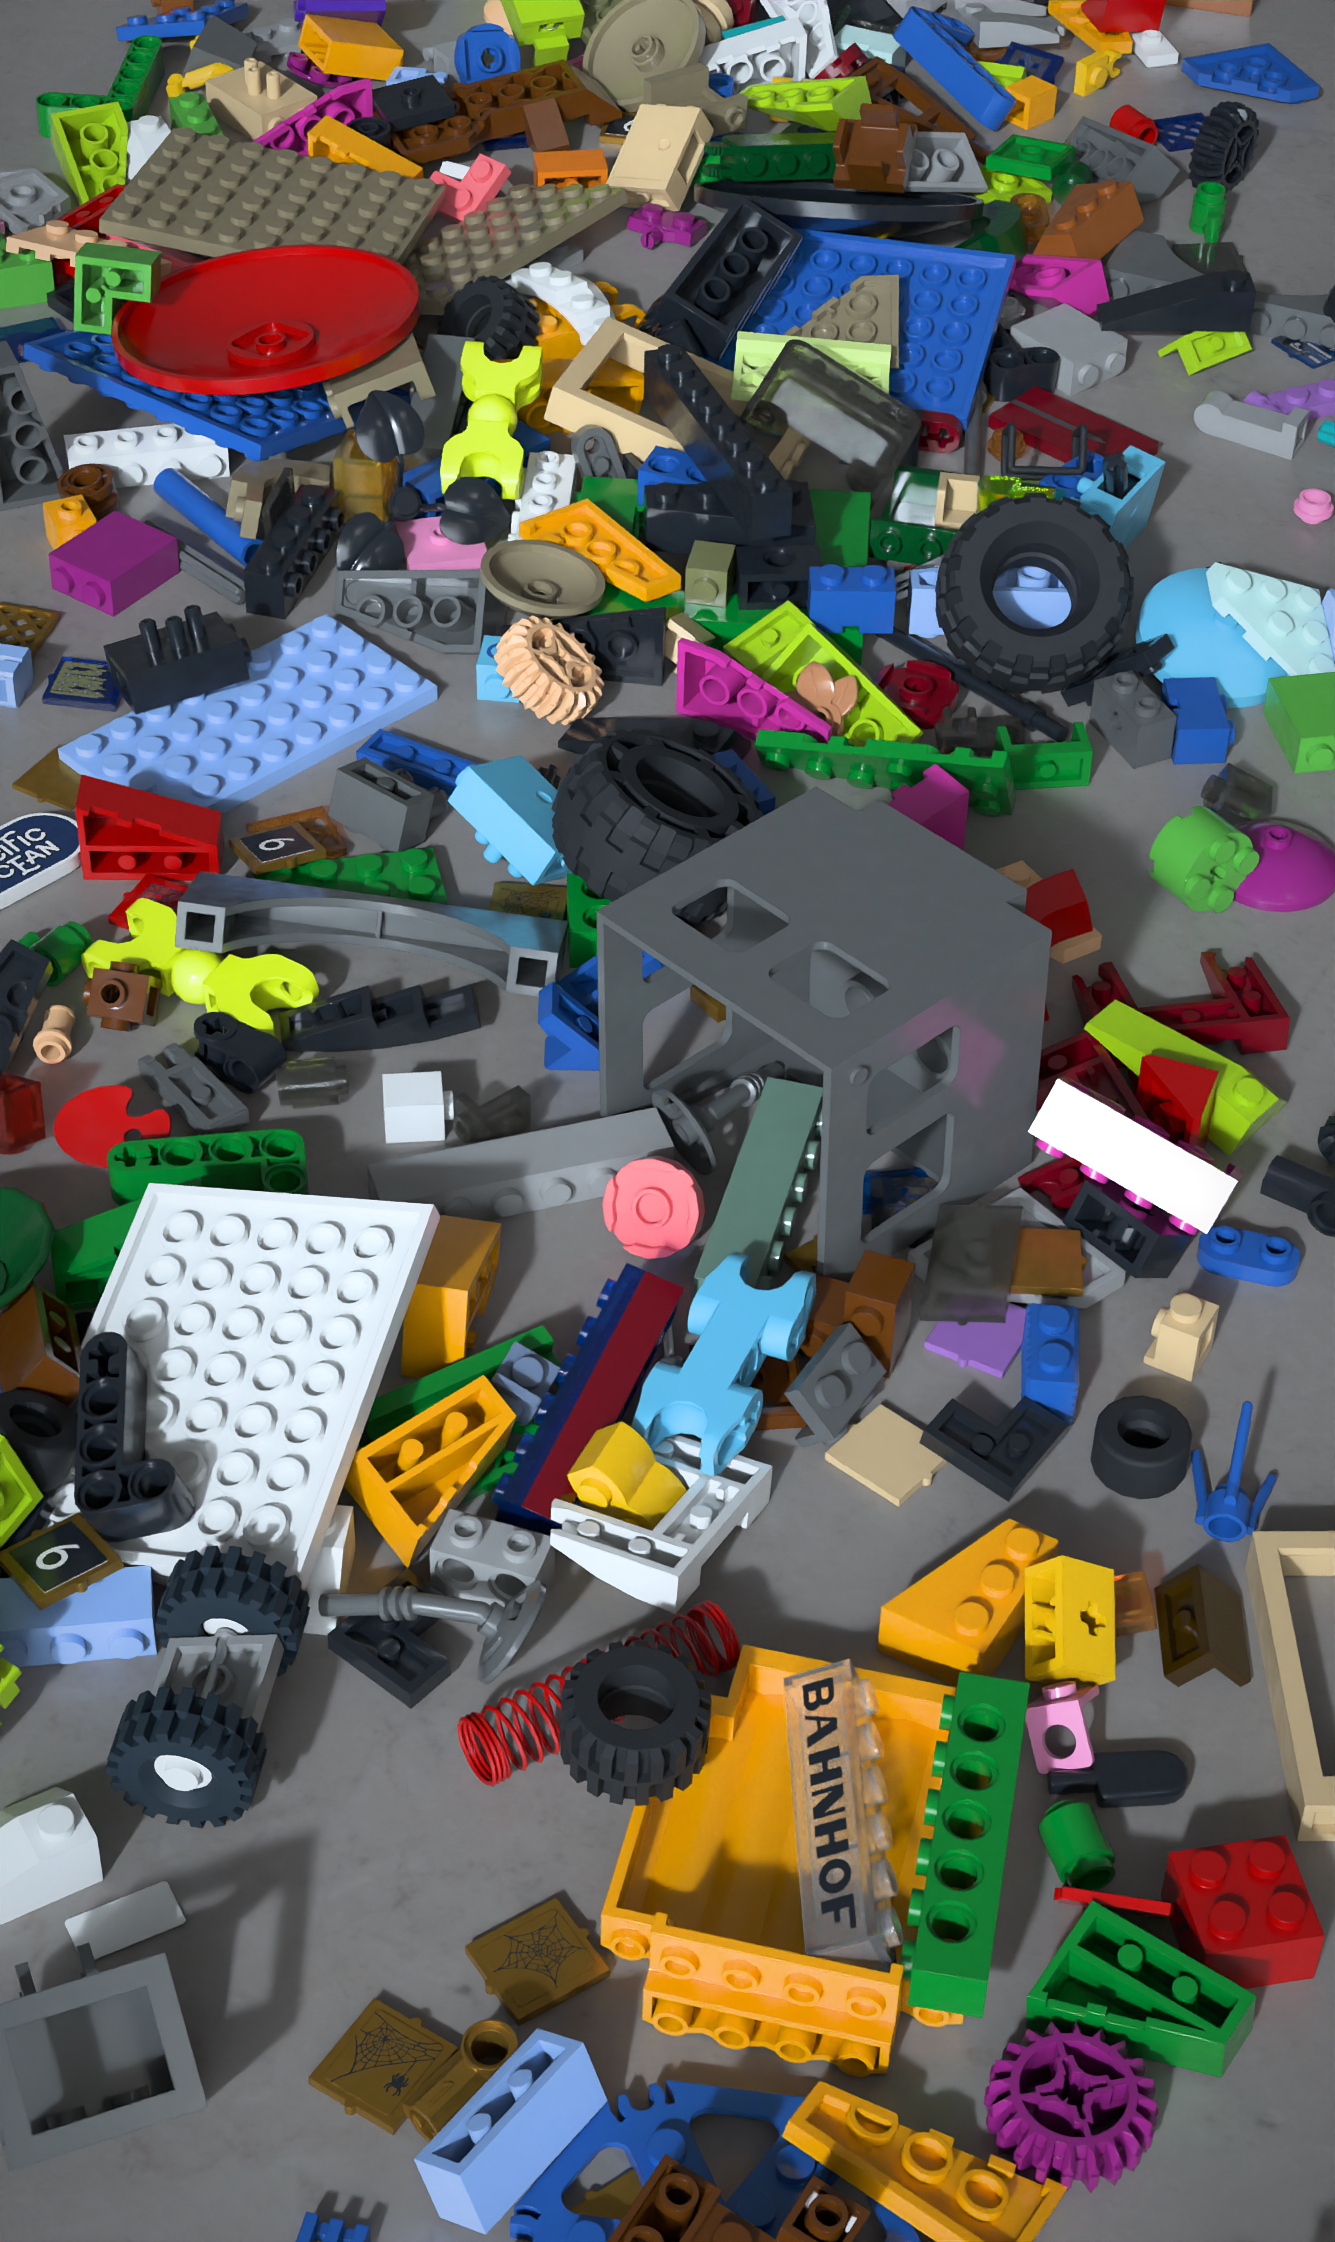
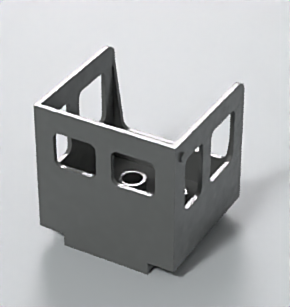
(861, 969)

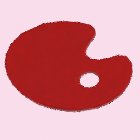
(100, 1120)

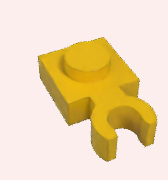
(1093, 71)

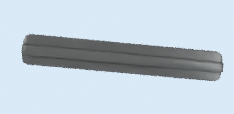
(207, 570)

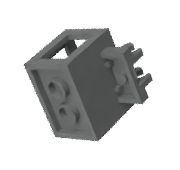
(92, 2059)

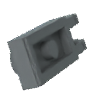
(194, 1092)

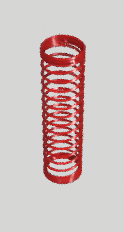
(497, 1752)

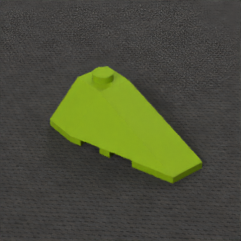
(811, 101)
(91, 148)
(1241, 1098)

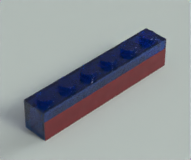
(592, 1395)

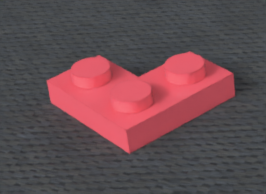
(475, 189)

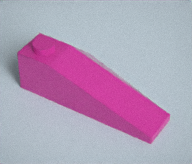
(341, 103)

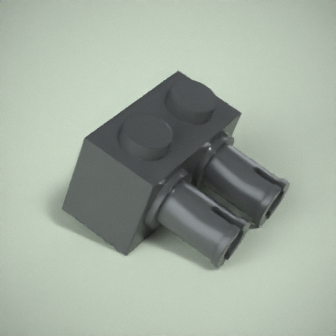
(384, 804)

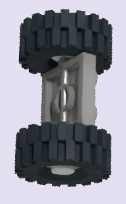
(196, 1737)

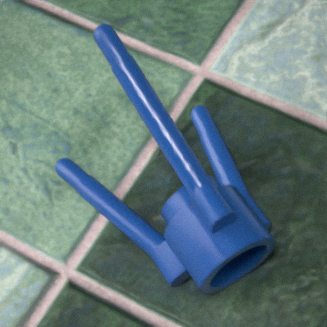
(1227, 1510)

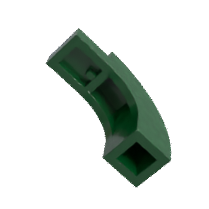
(999, 230)

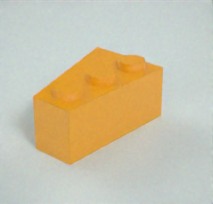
(346, 146)

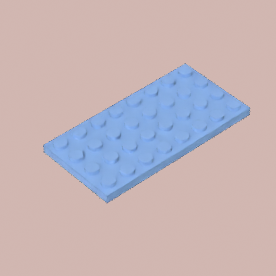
(301, 705)

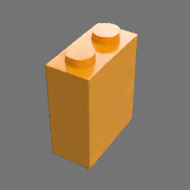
(349, 47)

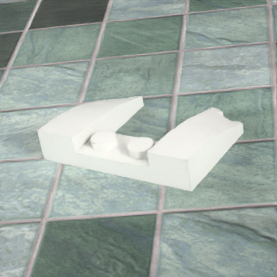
(667, 1561)

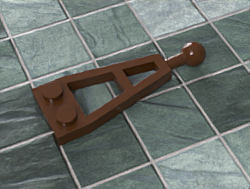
(884, 78)

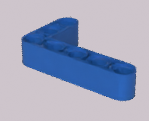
(937, 46)

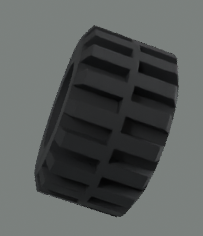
(492, 315)
(628, 1760)

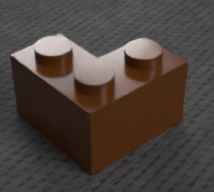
(873, 1302)

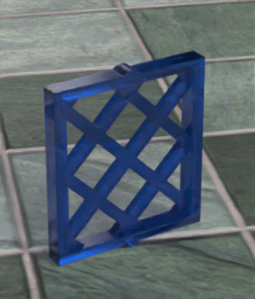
(1168, 125)

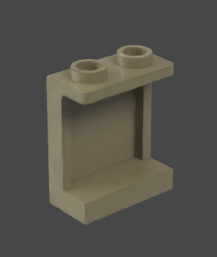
(691, 88)
(386, 372)

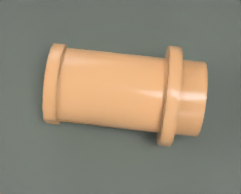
(54, 1040)

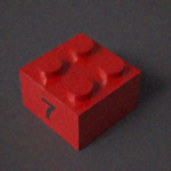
(1244, 1911)

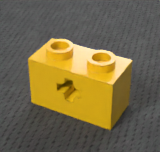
(1069, 1622)

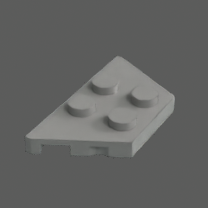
(30, 199)

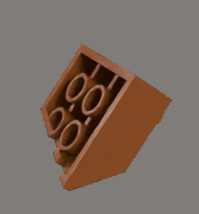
(1092, 220)

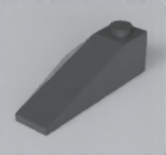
(1122, 158)
(429, 607)

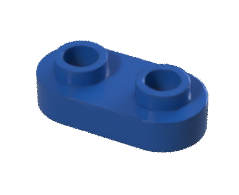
(1248, 1256)

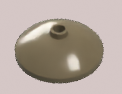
(542, 579)

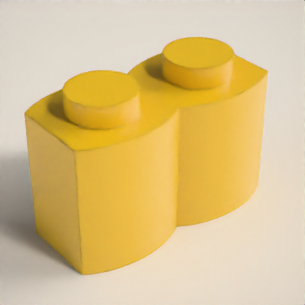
(623, 1479)

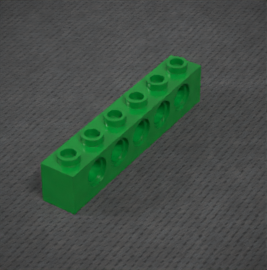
(974, 1804)

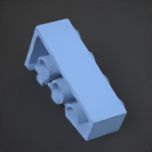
(1023, 595)

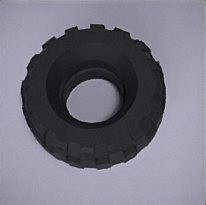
(1045, 536)
(644, 807)

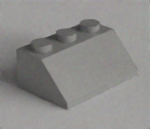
(944, 164)

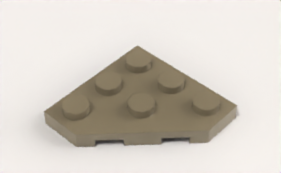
(861, 315)

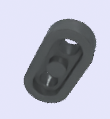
(600, 458)

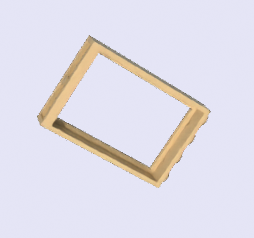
(574, 407)
(1268, 1561)

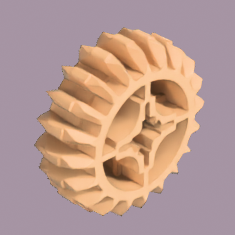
(548, 670)

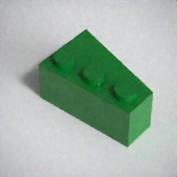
(88, 1251)
(1142, 1994)

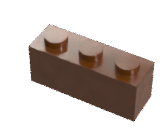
(40, 1346)

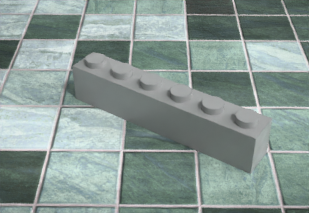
(523, 1169)

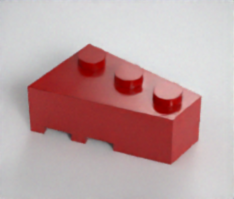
(144, 833)

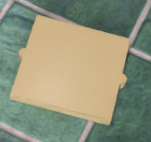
(886, 1455)

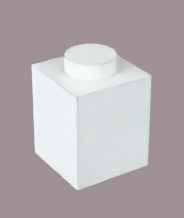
(415, 1107)

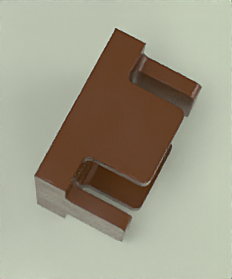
(874, 150)

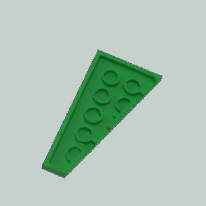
(891, 765)

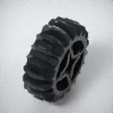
(1224, 145)

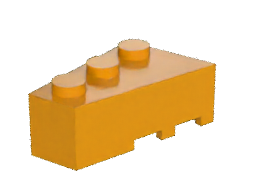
(449, 1294)
(429, 1465)
(968, 1607)

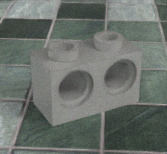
(488, 1559)

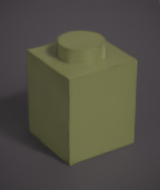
(710, 573)

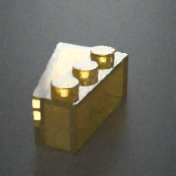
(360, 481)

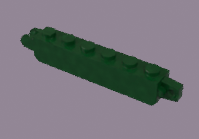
(773, 157)

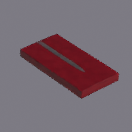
(1049, 424)

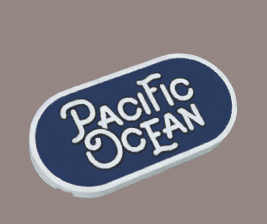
(36, 853)

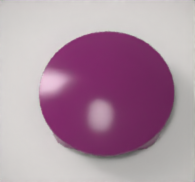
(310, 72)

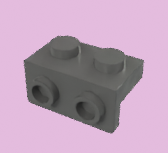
(834, 1386)

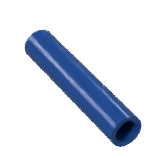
(205, 514)

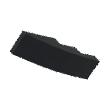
(366, 1023)

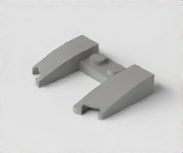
(1003, 21)

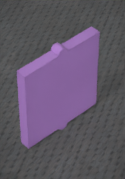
(981, 1344)

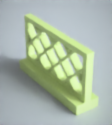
(759, 351)

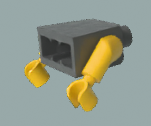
(213, 53)

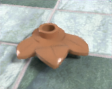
(824, 696)

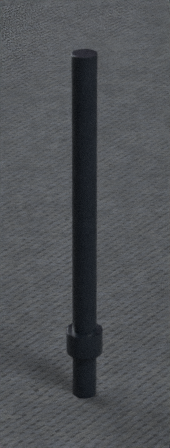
(1032, 715)

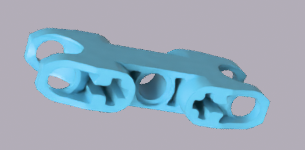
(713, 1387)

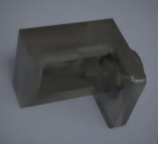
(498, 1118)

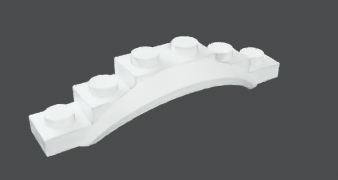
(568, 293)

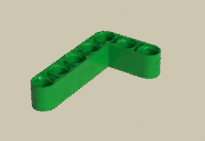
(132, 87)

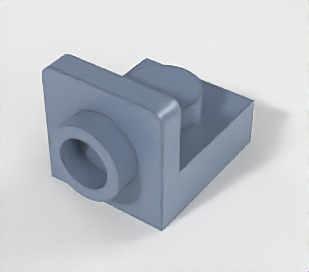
(524, 1381)

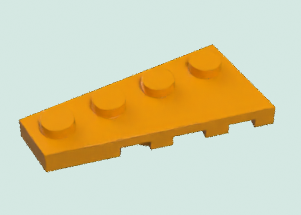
(608, 545)
(920, 2173)

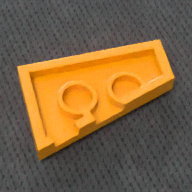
(1070, 14)

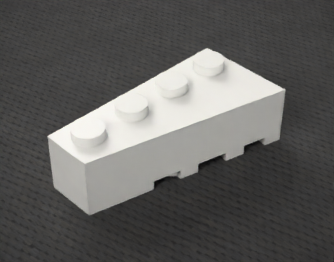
(760, 54)

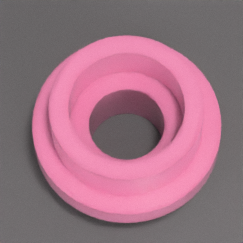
(1313, 506)

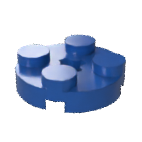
(471, 47)

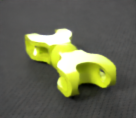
(497, 395)
(229, 985)

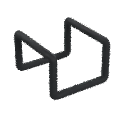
(1036, 473)

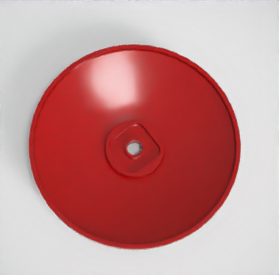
(267, 320)

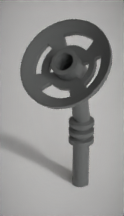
(690, 1126)
(499, 1624)

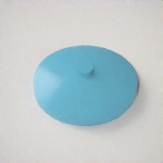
(1203, 640)

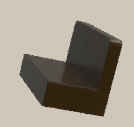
(1201, 1628)

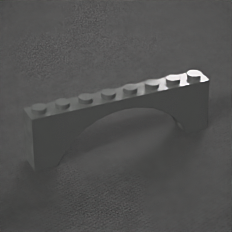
(1147, 262)
(239, 912)

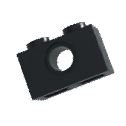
(774, 575)

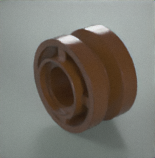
(95, 485)

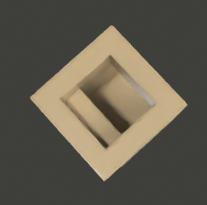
(1182, 1336)

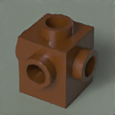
(122, 996)

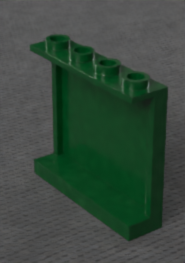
(907, 524)

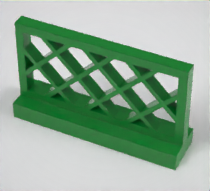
(413, 1398)

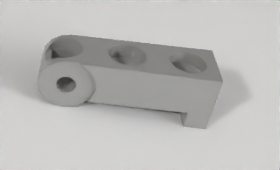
(1252, 425)

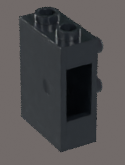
(177, 660)

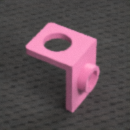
(1062, 1705)

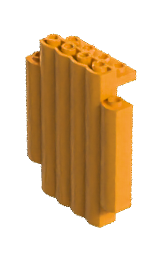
(716, 1885)

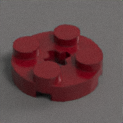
(844, 65)
(934, 689)

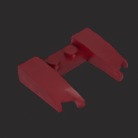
(1241, 1008)
(1089, 1064)

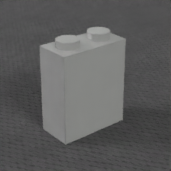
(1084, 350)

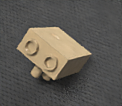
(255, 98)
(661, 155)

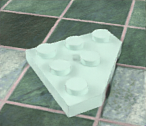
(1279, 617)

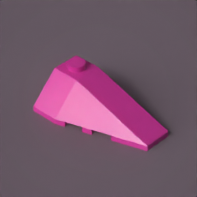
(1060, 281)
(731, 696)

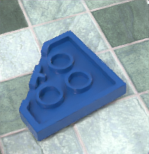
(181, 20)
(1253, 72)

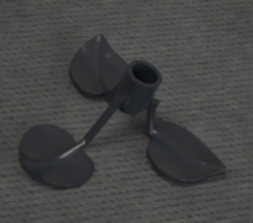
(471, 509)

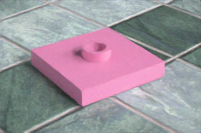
(430, 550)

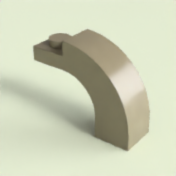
(254, 483)

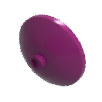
(1292, 867)

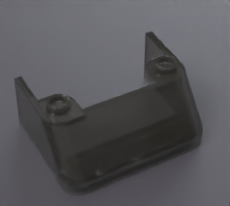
(836, 413)

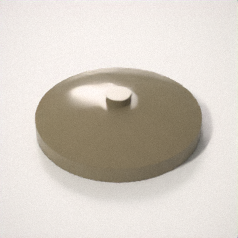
(642, 42)

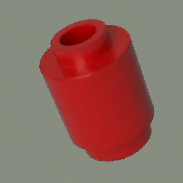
(1134, 123)

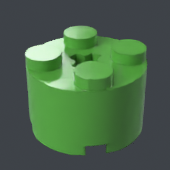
(1202, 860)

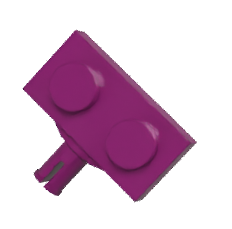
(663, 225)

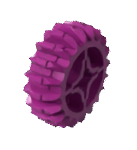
(1048, 2131)

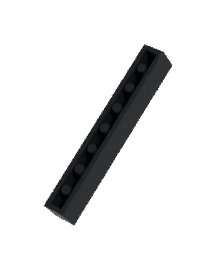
(718, 443)

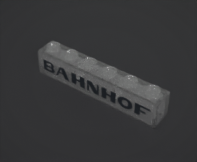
(840, 1818)

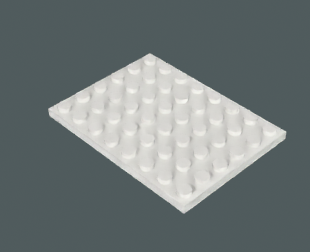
(258, 1354)

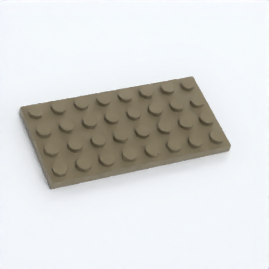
(505, 237)

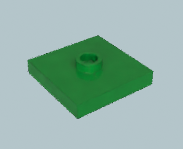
(1030, 157)

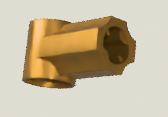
(460, 2076)

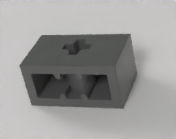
(1132, 719)

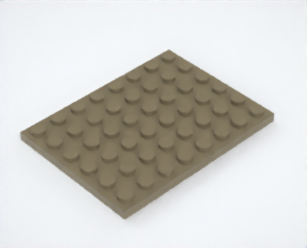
(240, 197)

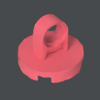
(654, 1207)

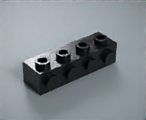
(292, 551)

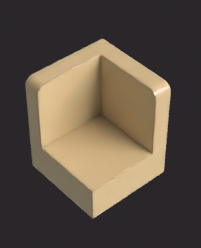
(955, 499)
(685, 627)

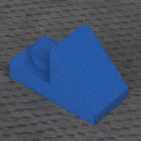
(570, 1030)

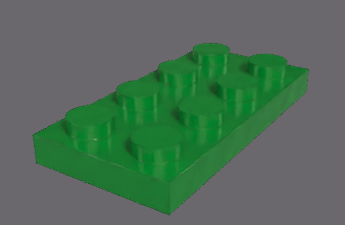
(399, 874)

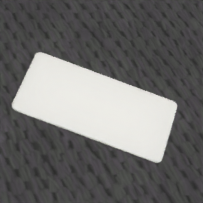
(126, 1920)

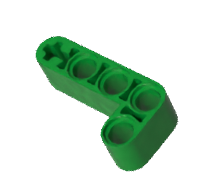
(235, 1160)

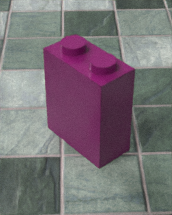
(114, 563)

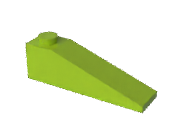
(875, 712)

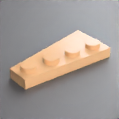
(62, 242)

